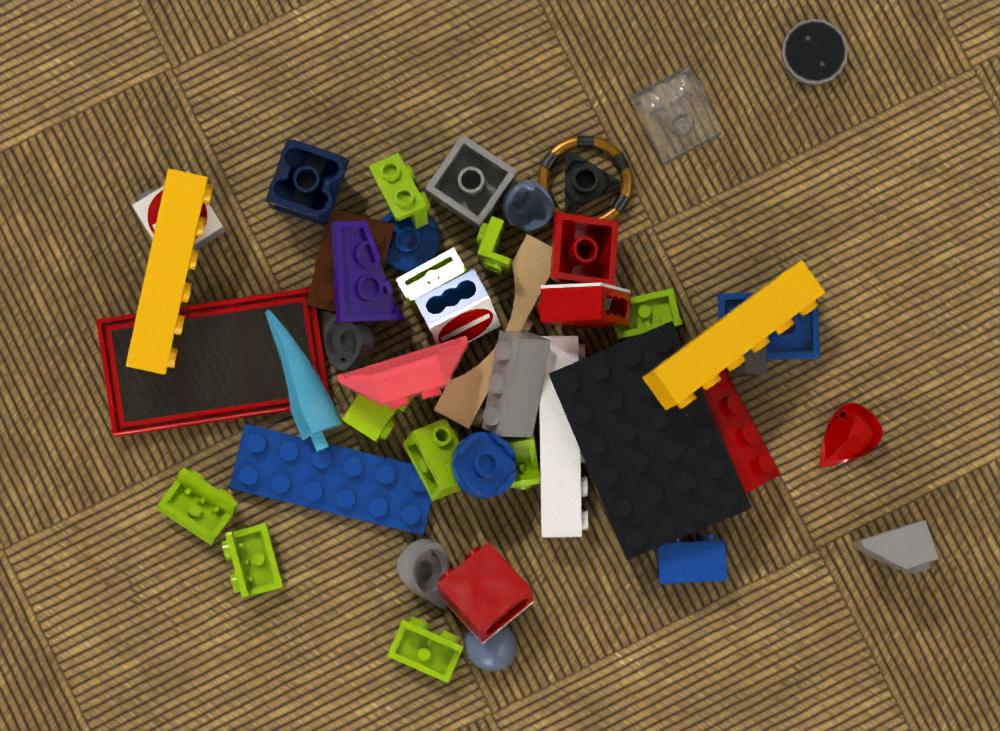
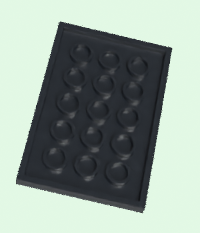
(651, 465)

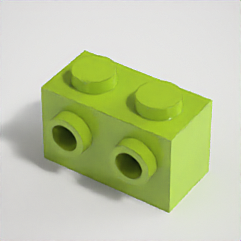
(431, 455)

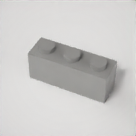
(515, 384)

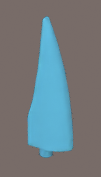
(308, 397)

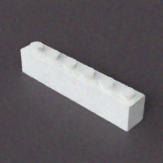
(559, 452)

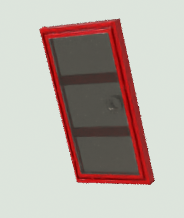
(221, 368)

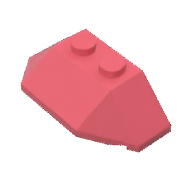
(407, 375)

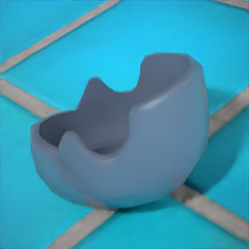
(527, 205)
(494, 653)

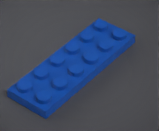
(331, 479)

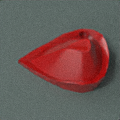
(849, 436)

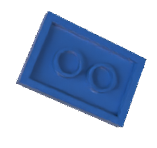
(797, 342)

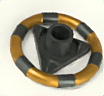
(586, 181)

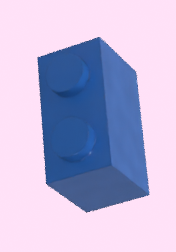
(692, 560)

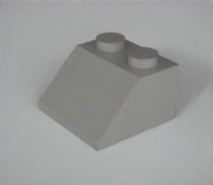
(901, 548)

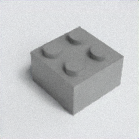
(471, 182)

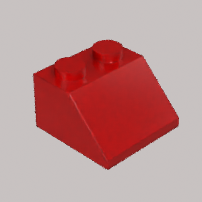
(583, 249)

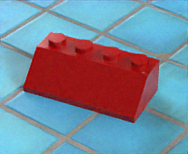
(740, 435)

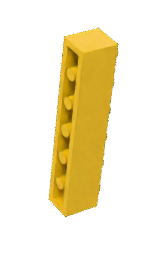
(167, 271)
(734, 335)

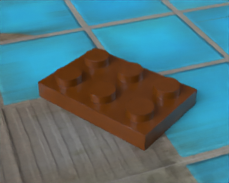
(322, 286)

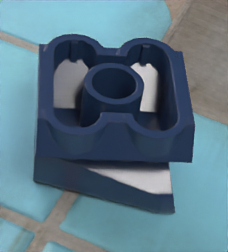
(306, 182)

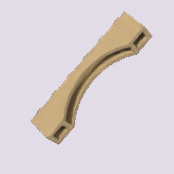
(466, 394)

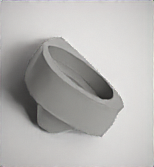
(422, 569)

